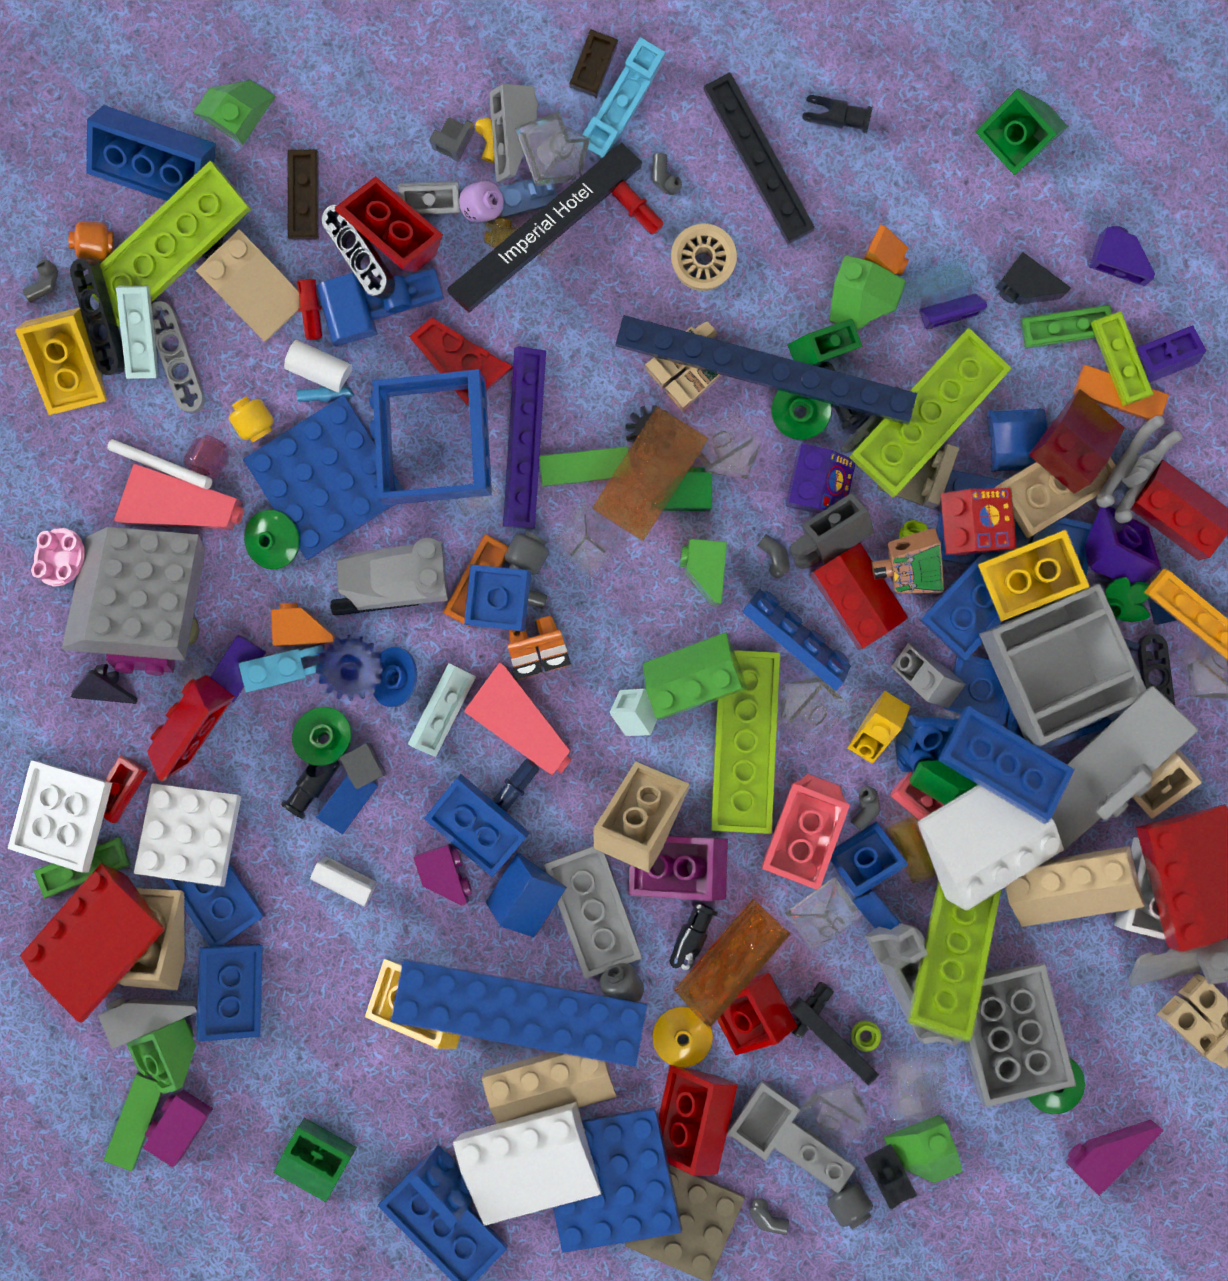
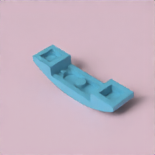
(624, 97)

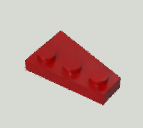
(453, 353)

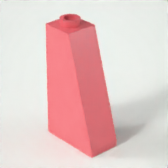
(170, 502)
(515, 718)

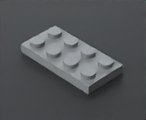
(593, 911)

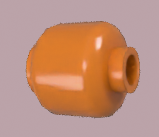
(91, 240)

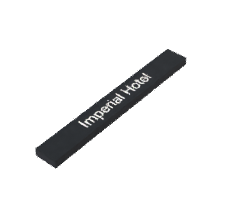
(544, 228)

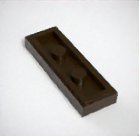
(303, 194)

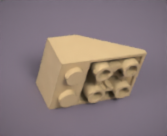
(1169, 784)

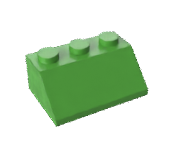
(693, 677)

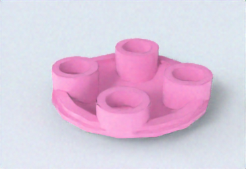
(58, 557)

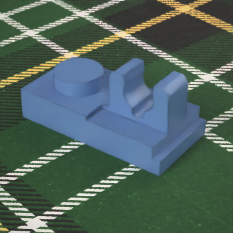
(525, 197)

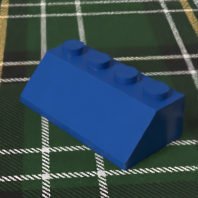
(143, 153)

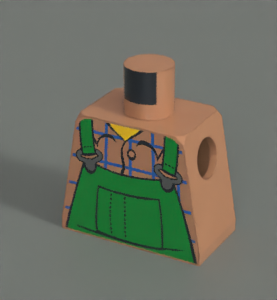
(913, 564)

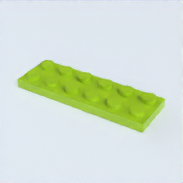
(175, 235)
(942, 404)
(747, 748)
(955, 966)

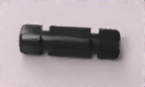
(822, 993)

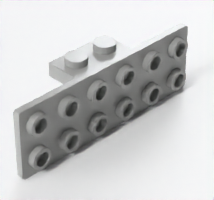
(1120, 763)
(1209, 959)

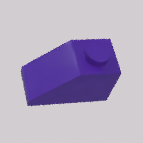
(1121, 256)

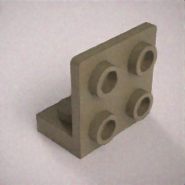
(931, 479)

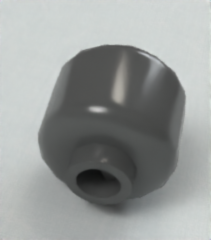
(527, 552)
(622, 982)
(850, 1205)

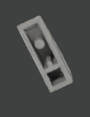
(510, 108)
(140, 1016)

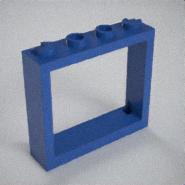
(381, 431)

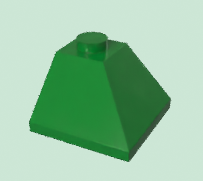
(1021, 129)

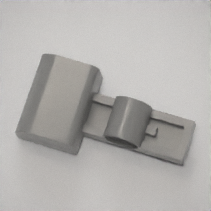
(769, 1124)

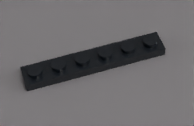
(758, 158)

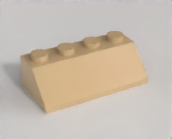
(1076, 887)
(545, 1084)

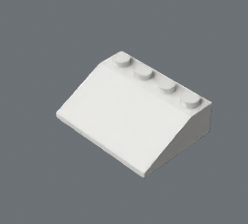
(984, 845)
(527, 1164)

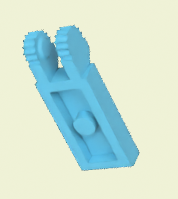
(277, 669)

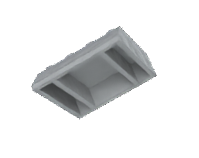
(135, 593)
(1063, 665)

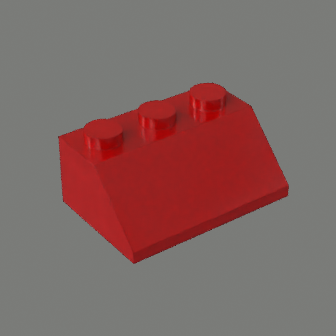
(391, 225)
(1182, 512)
(860, 603)
(187, 725)
(696, 1119)

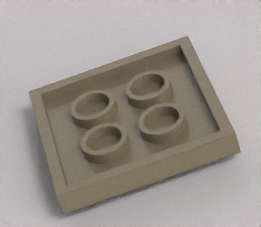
(706, 1219)

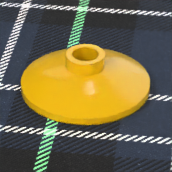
(677, 1022)

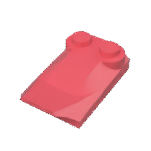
(807, 831)

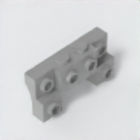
(899, 957)

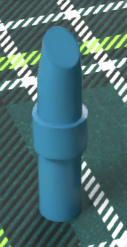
(323, 394)

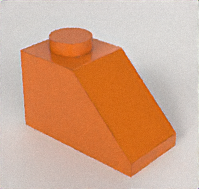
(887, 251)
(297, 627)

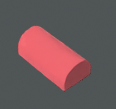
(913, 799)

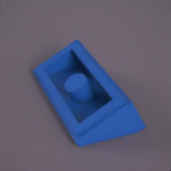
(345, 804)
(876, 910)

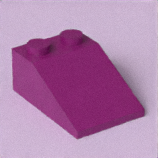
(685, 870)

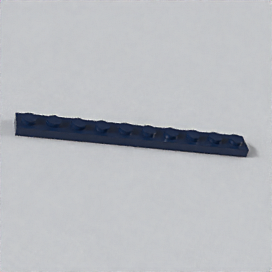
(766, 369)

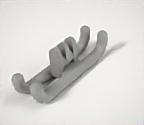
(1136, 470)

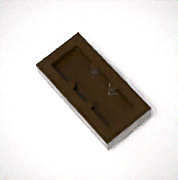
(593, 63)

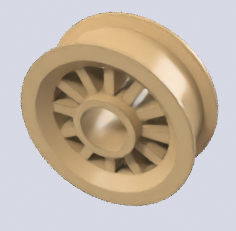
(710, 233)

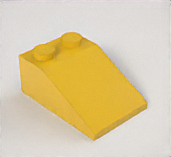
(62, 361)
(1033, 575)
(382, 1005)

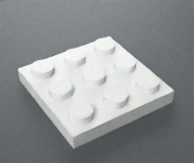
(60, 816)
(187, 834)

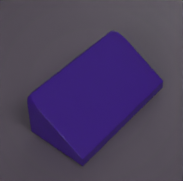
(952, 311)
(228, 670)

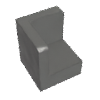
(452, 138)
(362, 765)

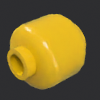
(251, 419)

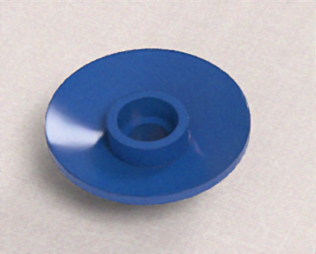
(398, 677)

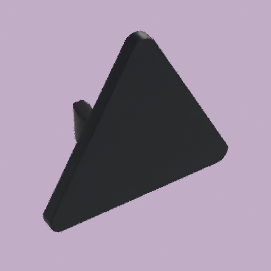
(101, 686)

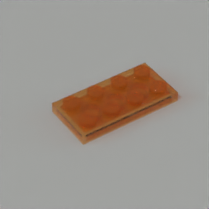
(650, 473)
(731, 962)

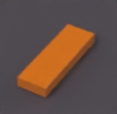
(1101, 389)
(488, 553)

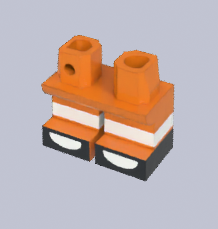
(551, 648)

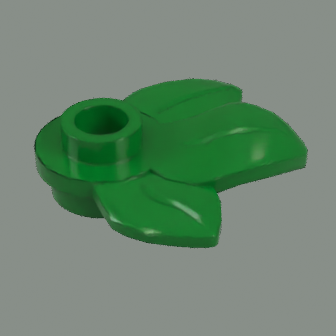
(1127, 600)

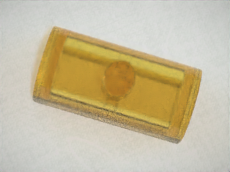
(911, 845)

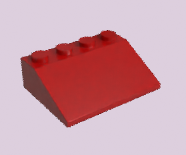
(1189, 875)
(92, 941)

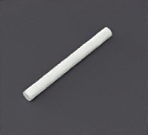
(159, 464)

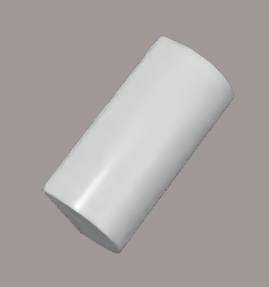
(317, 366)
(343, 880)

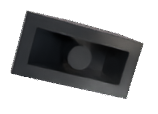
(1030, 283)

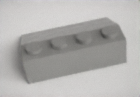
(1017, 1037)

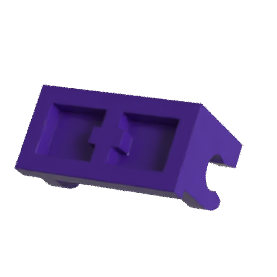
(1171, 353)

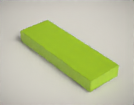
(1121, 358)

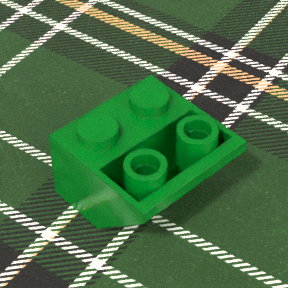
(314, 1159)

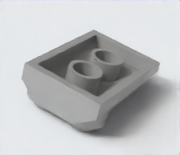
(394, 575)

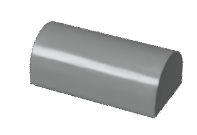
(431, 196)

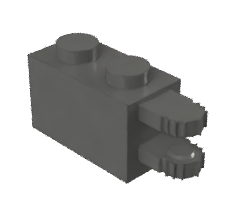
(832, 532)

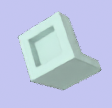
(633, 712)

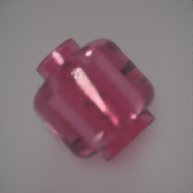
(206, 456)

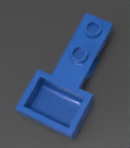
(352, 310)

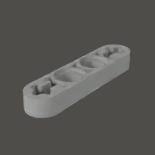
(173, 359)

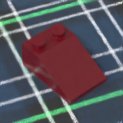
(1078, 442)

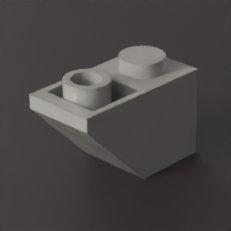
(928, 676)

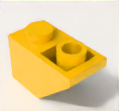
(879, 727)

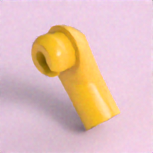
(484, 128)

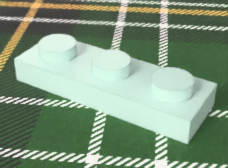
(137, 331)
(442, 710)

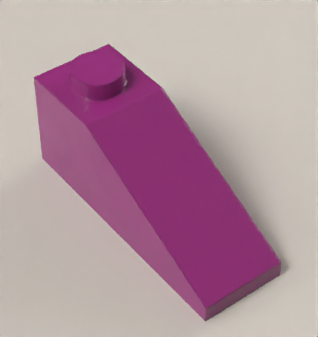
(1109, 1155)

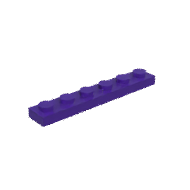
(524, 438)

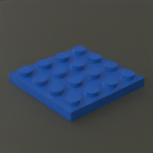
(321, 476)
(634, 1185)

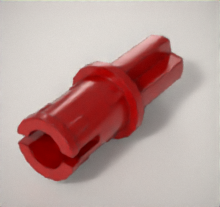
(637, 208)
(310, 308)

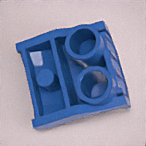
(1014, 437)
(922, 740)

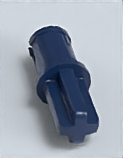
(516, 784)

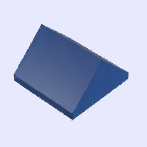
(867, 859)
(524, 897)

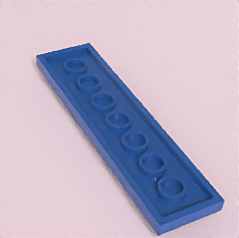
(519, 1012)

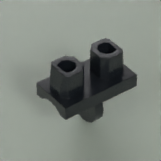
(890, 1176)

